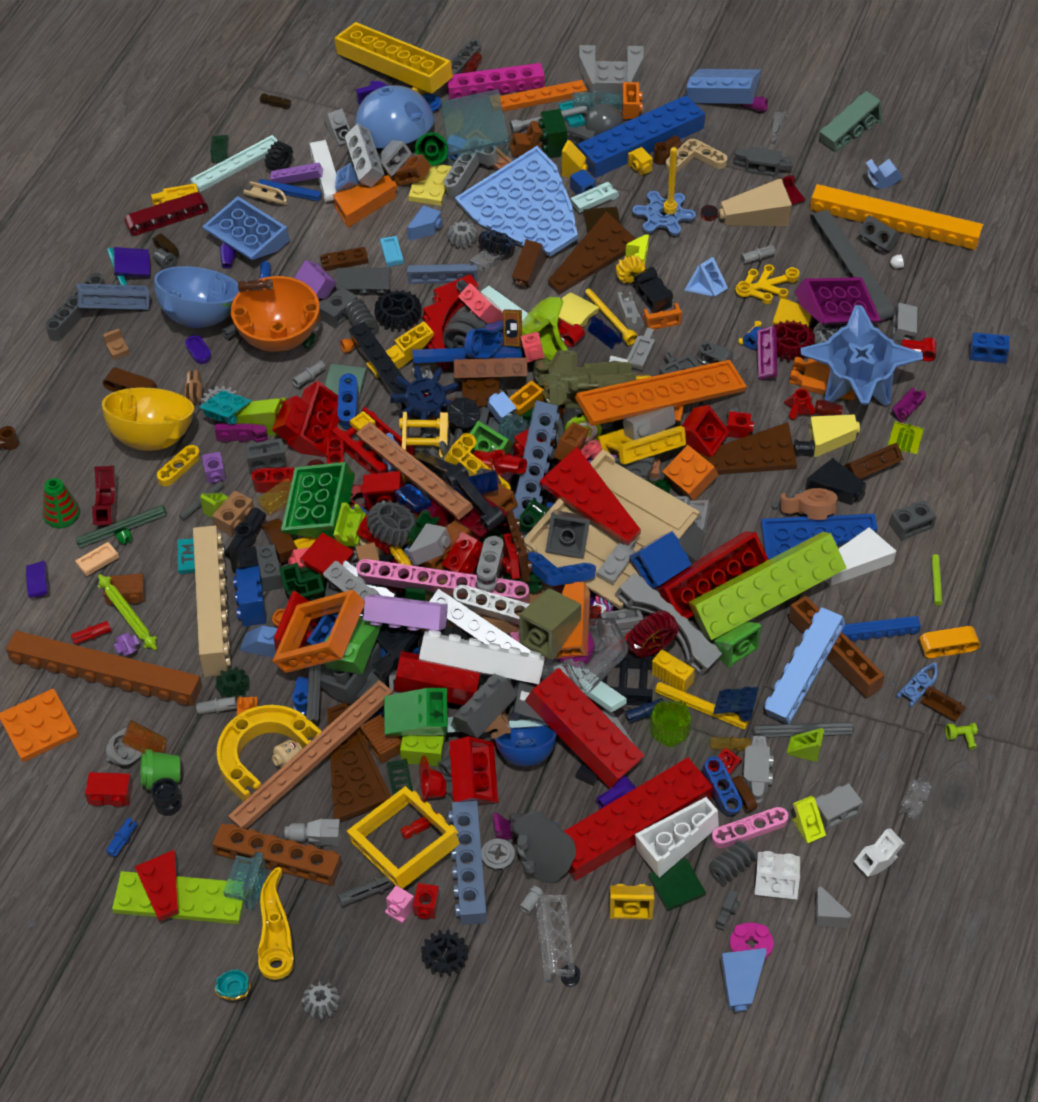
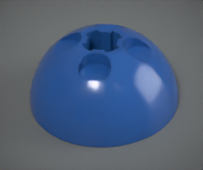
(526, 745)

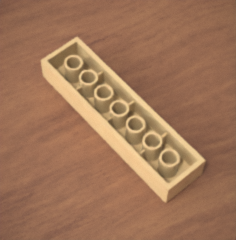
(211, 601)

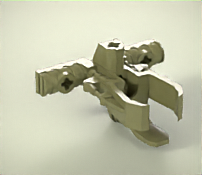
(564, 379)

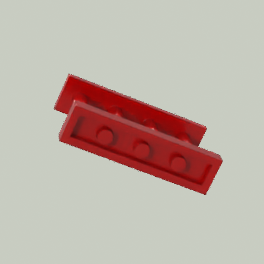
(359, 454)

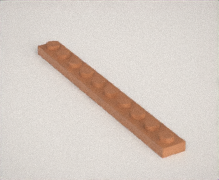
(415, 471)
(310, 756)

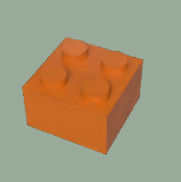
(690, 473)

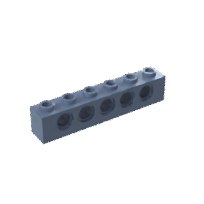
(474, 911)

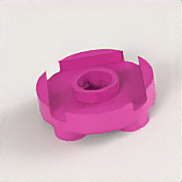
(751, 931)

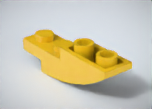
(402, 351)

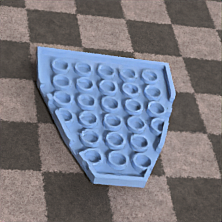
(524, 202)

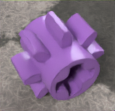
(126, 643)

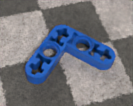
(560, 575)

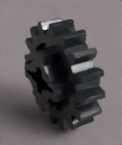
(496, 242)
(452, 958)

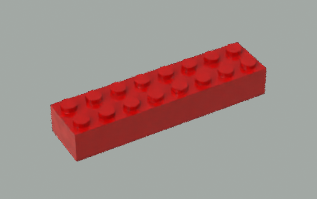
(614, 827)

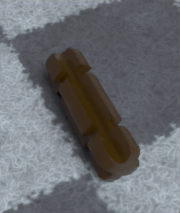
(275, 101)

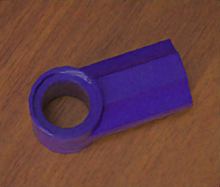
(621, 788)

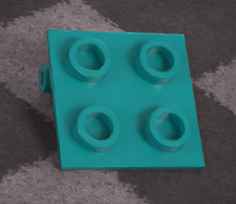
(224, 406)

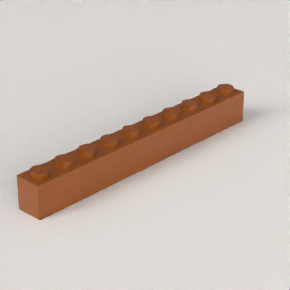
(104, 668)

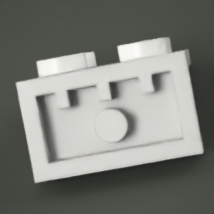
(777, 875)

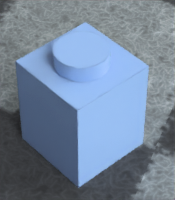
(500, 406)

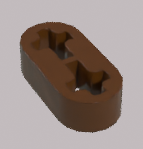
(748, 800)

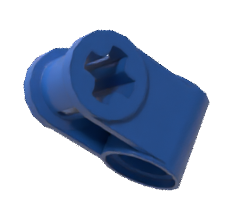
(300, 695)

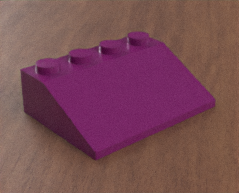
(835, 298)

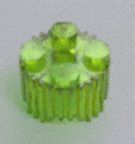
(670, 722)

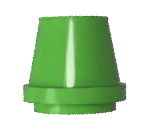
(158, 766)

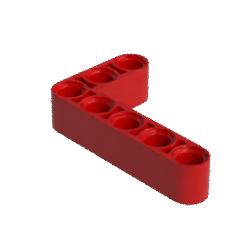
(267, 478)

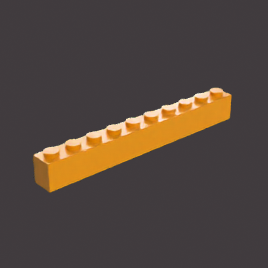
(897, 216)

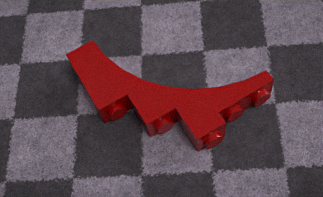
(439, 314)

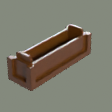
(875, 461)

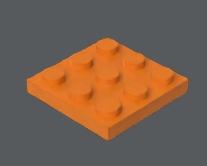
(38, 725)

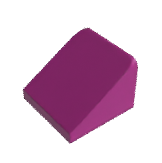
(501, 827)

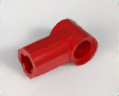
(570, 333)
(927, 346)

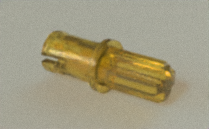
(730, 743)

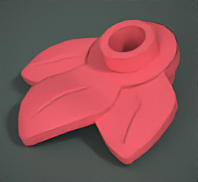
(591, 449)

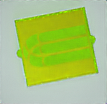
(906, 436)

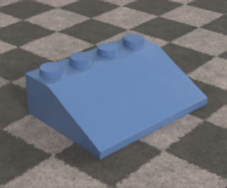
(723, 86)
(247, 229)

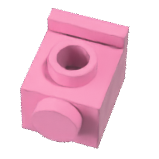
(399, 904)

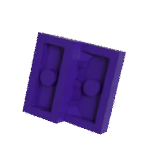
(131, 262)

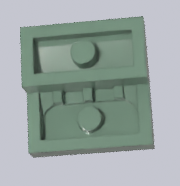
(336, 371)

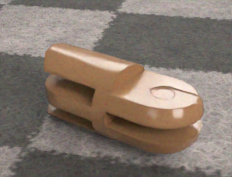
(193, 386)

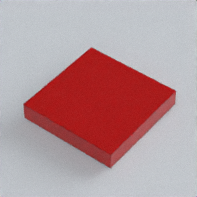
(324, 553)

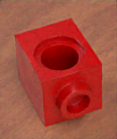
(739, 424)
(426, 893)

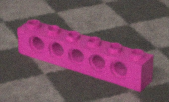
(504, 79)

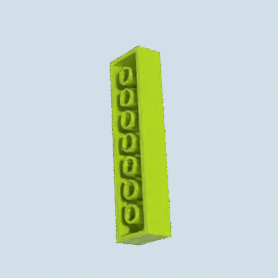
(767, 585)

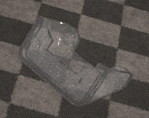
(609, 651)

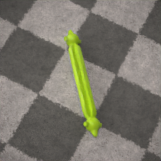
(127, 612)

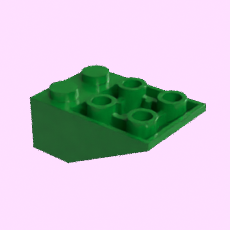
(416, 712)

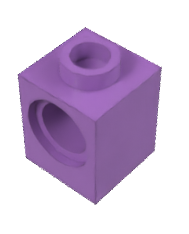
(213, 467)

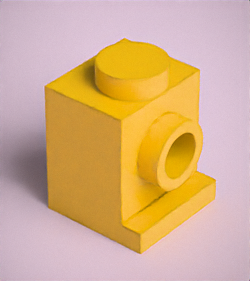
(640, 161)

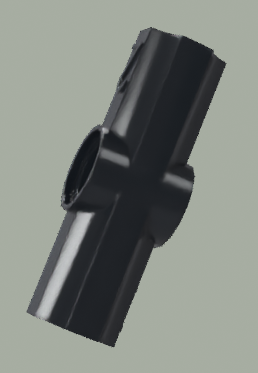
(246, 531)

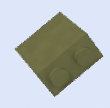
(548, 623)

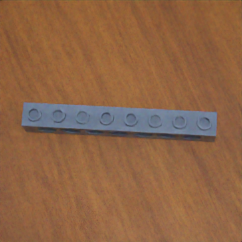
(548, 414)

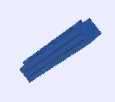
(882, 628)

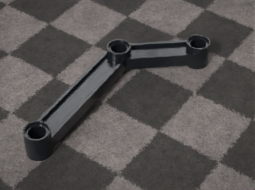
(458, 476)

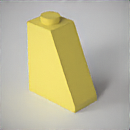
(832, 432)

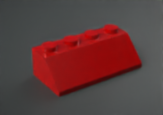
(319, 420)
(421, 674)

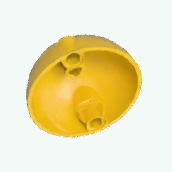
(154, 418)

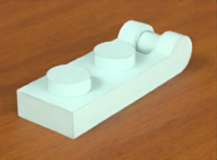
(594, 197)

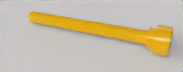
(670, 204)
(629, 336)

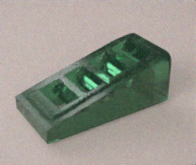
(219, 148)
(397, 765)

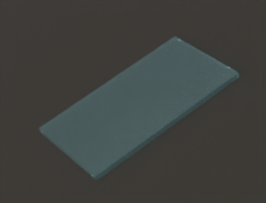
(474, 122)

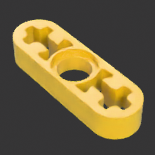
(176, 473)

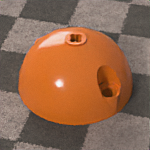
(276, 317)

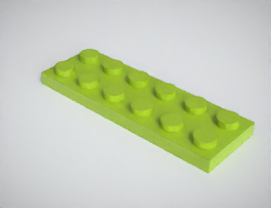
(197, 900)

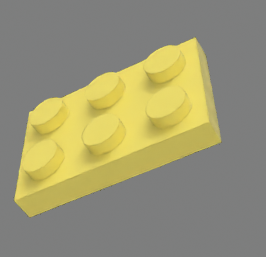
(432, 188)

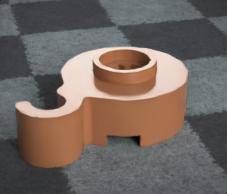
(814, 502)

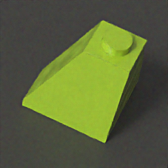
(261, 412)

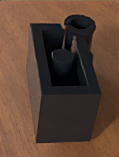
(652, 290)

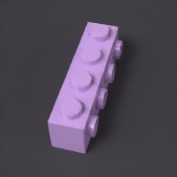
(405, 612)

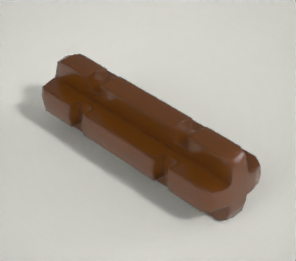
(255, 285)

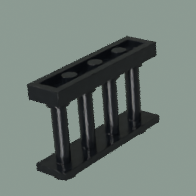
(633, 696)

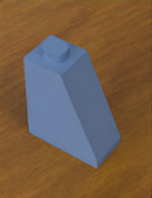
(741, 977)

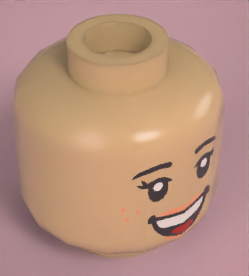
(285, 752)

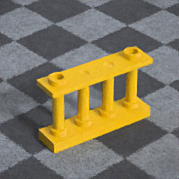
(441, 424)
(644, 447)

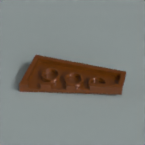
(517, 538)

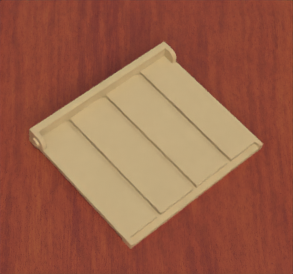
(649, 507)

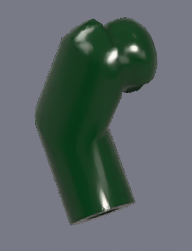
(310, 341)

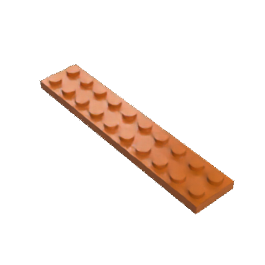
(659, 392)

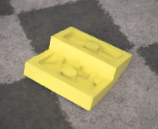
(577, 310)

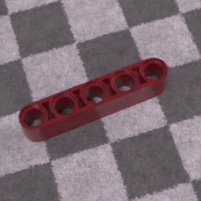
(166, 213)

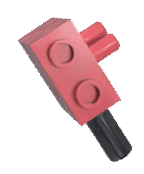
(479, 303)

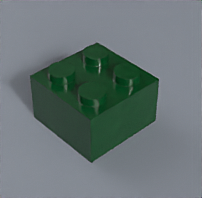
(553, 132)

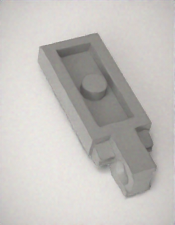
(642, 349)
(616, 563)

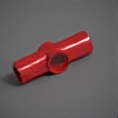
(501, 462)

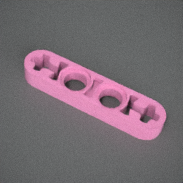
(748, 824)

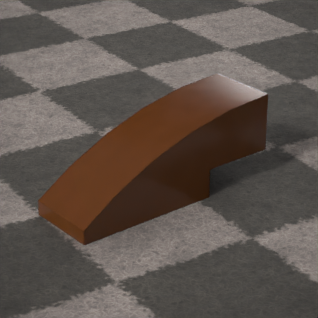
(283, 541)

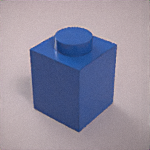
(581, 182)

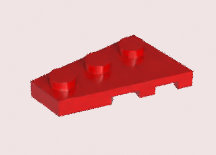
(160, 884)

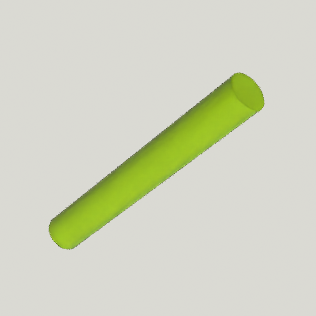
(936, 580)

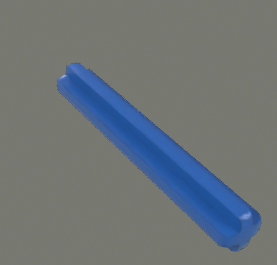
(293, 190)

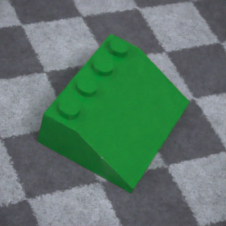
(317, 499)

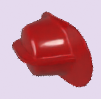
(431, 781)

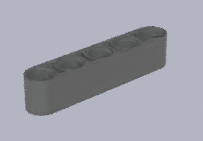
(68, 313)

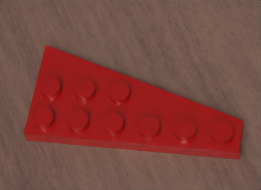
(584, 490)

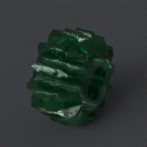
(232, 682)

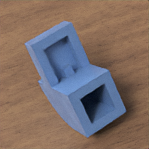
(884, 175)

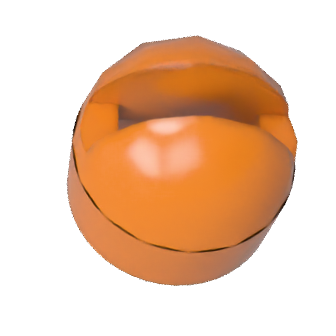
(347, 345)

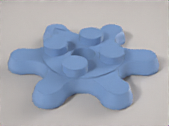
(653, 211)

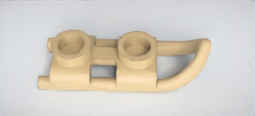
(269, 196)

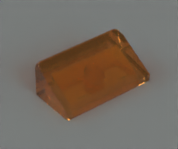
(143, 738)

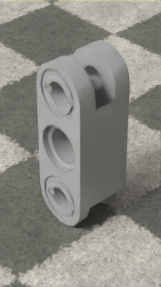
(490, 563)

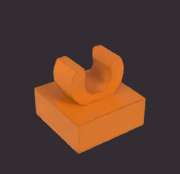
(246, 703)

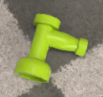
(969, 731)

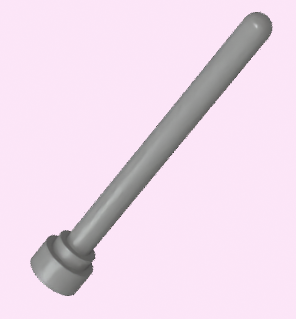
(517, 125)

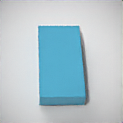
(391, 251)

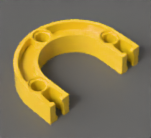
(257, 722)

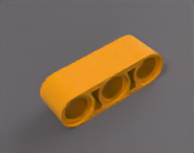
(949, 642)

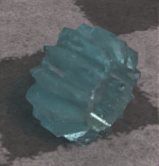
(512, 425)

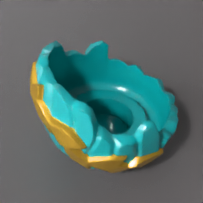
(232, 985)

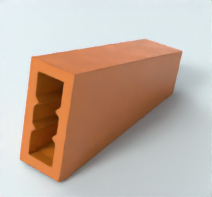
(363, 200)
(578, 640)

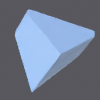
(707, 279)

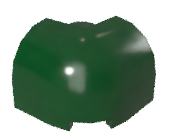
(303, 581)

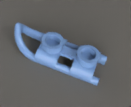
(921, 679)

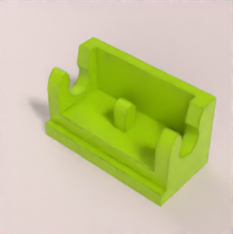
(348, 524)

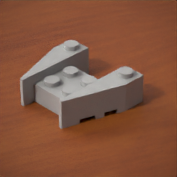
(610, 75)

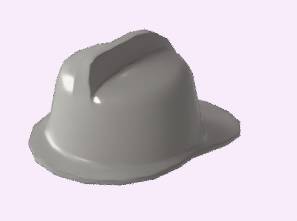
(119, 752)

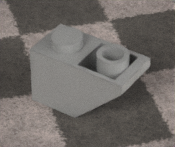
(337, 125)

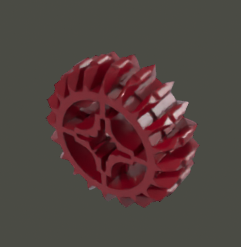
(792, 336)
(652, 634)

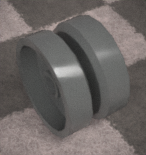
(459, 326)

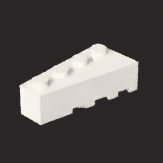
(676, 835)

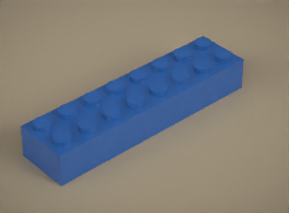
(611, 148)

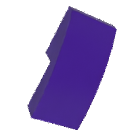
(36, 579)

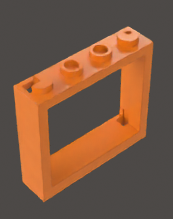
(291, 658)

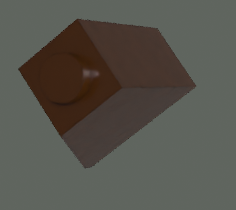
(529, 263)

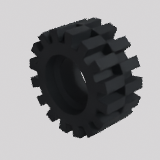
(278, 156)

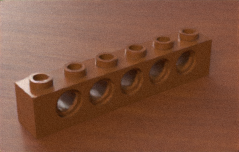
(324, 873)

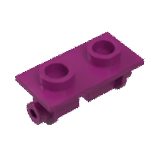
(908, 403)

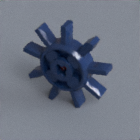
(424, 395)

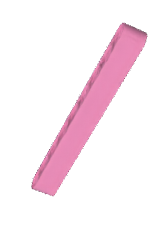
(434, 577)

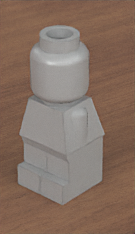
(316, 832)

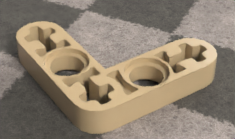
(715, 159)

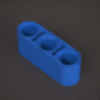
(723, 776)

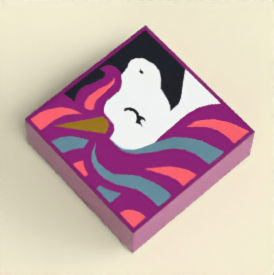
(605, 604)

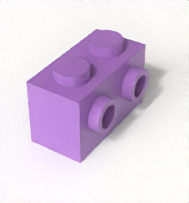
(316, 278)

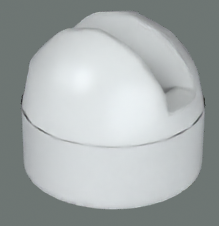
(897, 261)

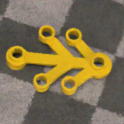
(746, 288)

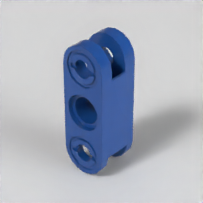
(347, 391)

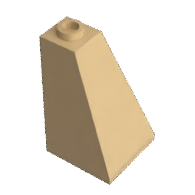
(758, 207)

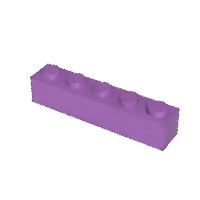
(297, 173)

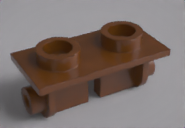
(943, 704)

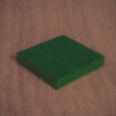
(677, 885)

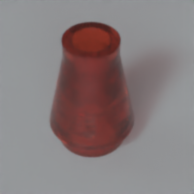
(827, 408)

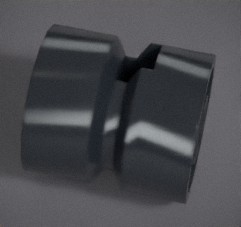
(166, 796)

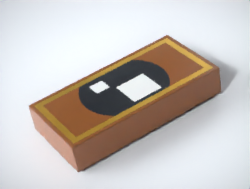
(512, 327)

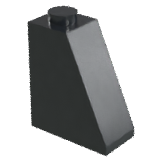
(838, 480)

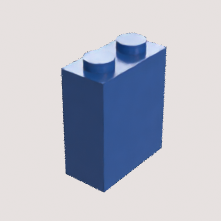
(660, 559)

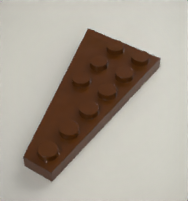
(596, 250)
(758, 452)
(354, 775)

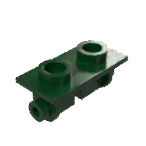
(424, 517)

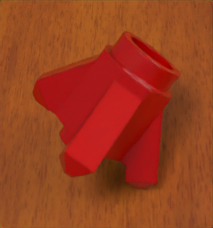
(800, 403)

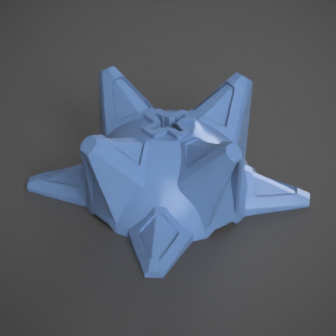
(861, 360)

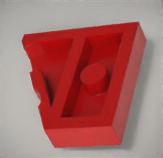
(510, 559)

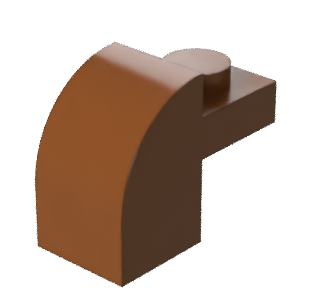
(523, 142)

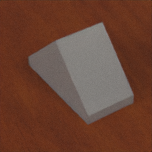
(829, 911)

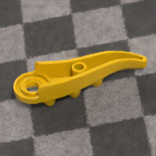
(276, 932)

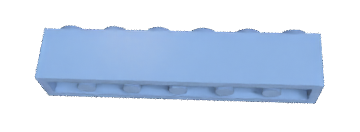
(804, 666)

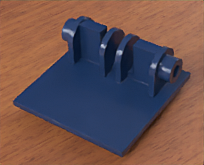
(737, 700)

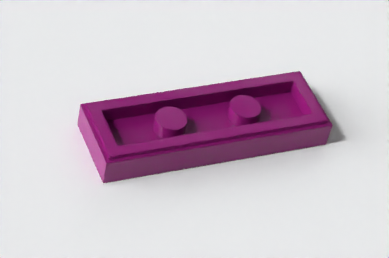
(767, 353)

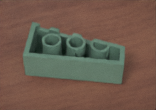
(852, 121)

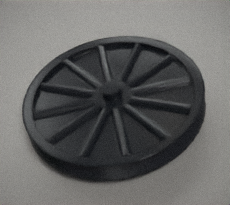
(463, 413)

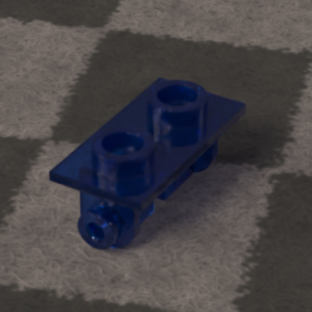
(604, 332)

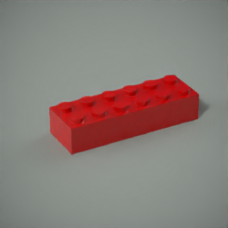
(713, 570)
(584, 727)

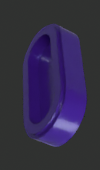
(198, 349)

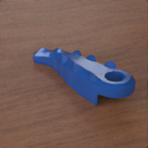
(484, 341)

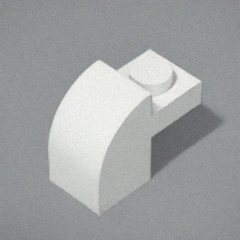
(880, 855)

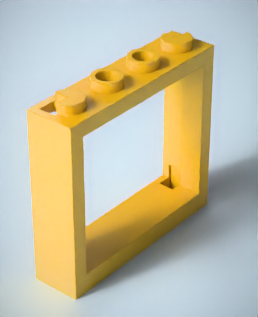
(422, 861)

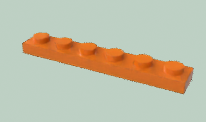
(541, 95)

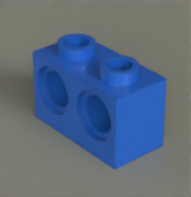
(989, 347)

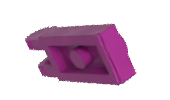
(241, 432)

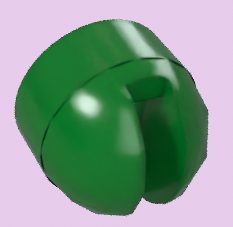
(124, 536)

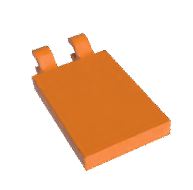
(814, 378)

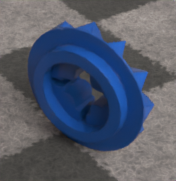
(433, 100)

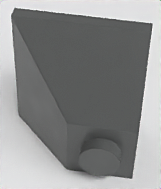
(567, 534)

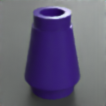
(227, 255)

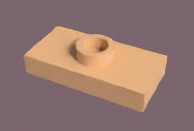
(97, 559)

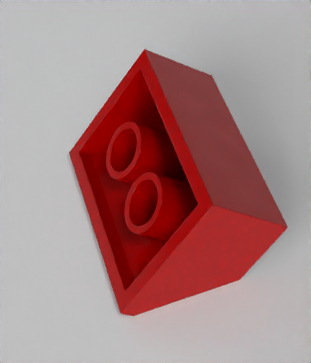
(295, 599)
(473, 770)

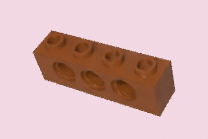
(490, 367)

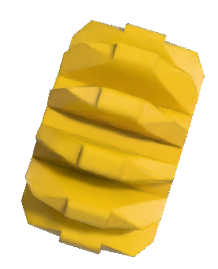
(628, 268)

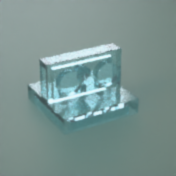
(247, 879)

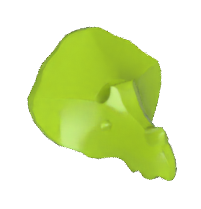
(544, 320)

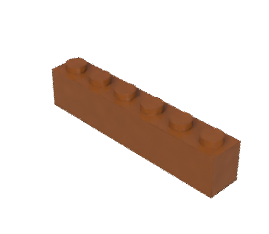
(503, 498)
(844, 653)

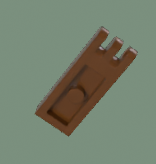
(344, 259)

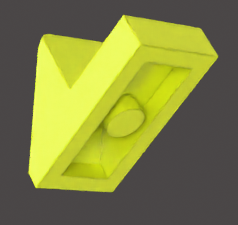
(638, 247)
(808, 819)

